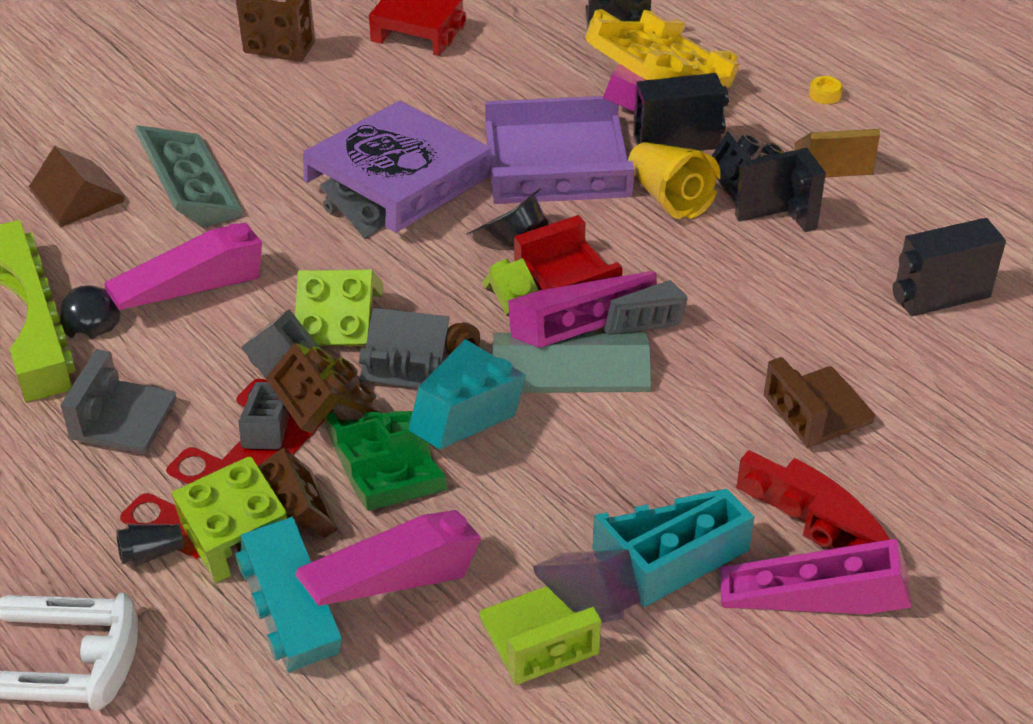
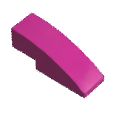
(622, 87)

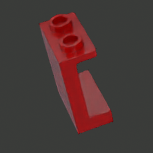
(422, 18)
(561, 255)

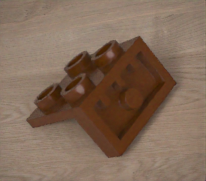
(276, 28)
(314, 383)
(815, 404)
(297, 492)

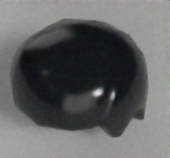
(88, 311)

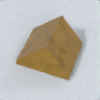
(843, 151)

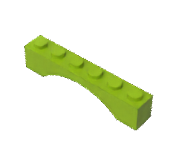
(37, 351)

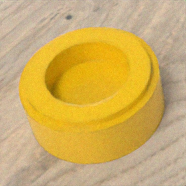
(825, 90)

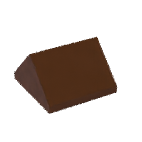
(72, 187)

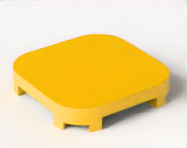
(657, 48)

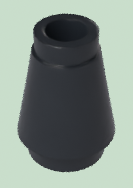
(147, 542)

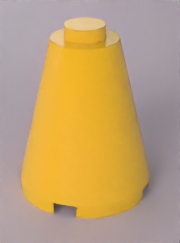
(676, 177)

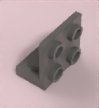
(114, 411)

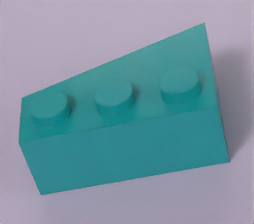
(465, 396)
(677, 541)
(297, 625)

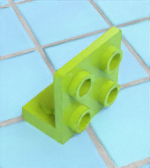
(337, 305)
(223, 508)
(540, 634)

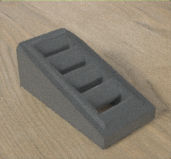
(648, 309)
(263, 419)

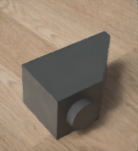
(274, 340)

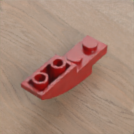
(829, 511)

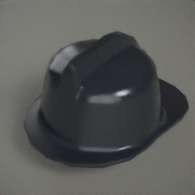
(520, 220)

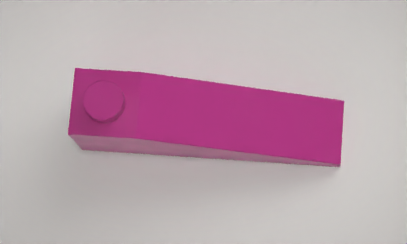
(201, 264)
(570, 310)
(404, 557)
(833, 580)

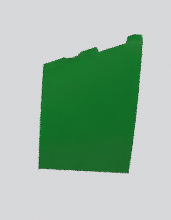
(384, 458)

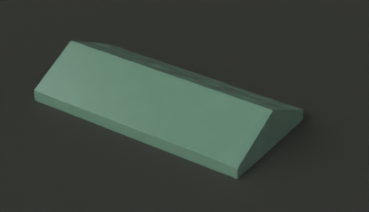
(189, 175)
(581, 362)

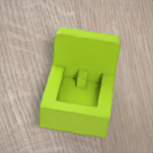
(509, 281)

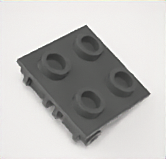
(360, 211)
(403, 347)

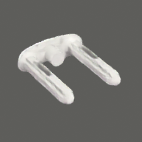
(109, 654)

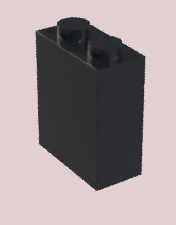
(681, 111)
(948, 266)

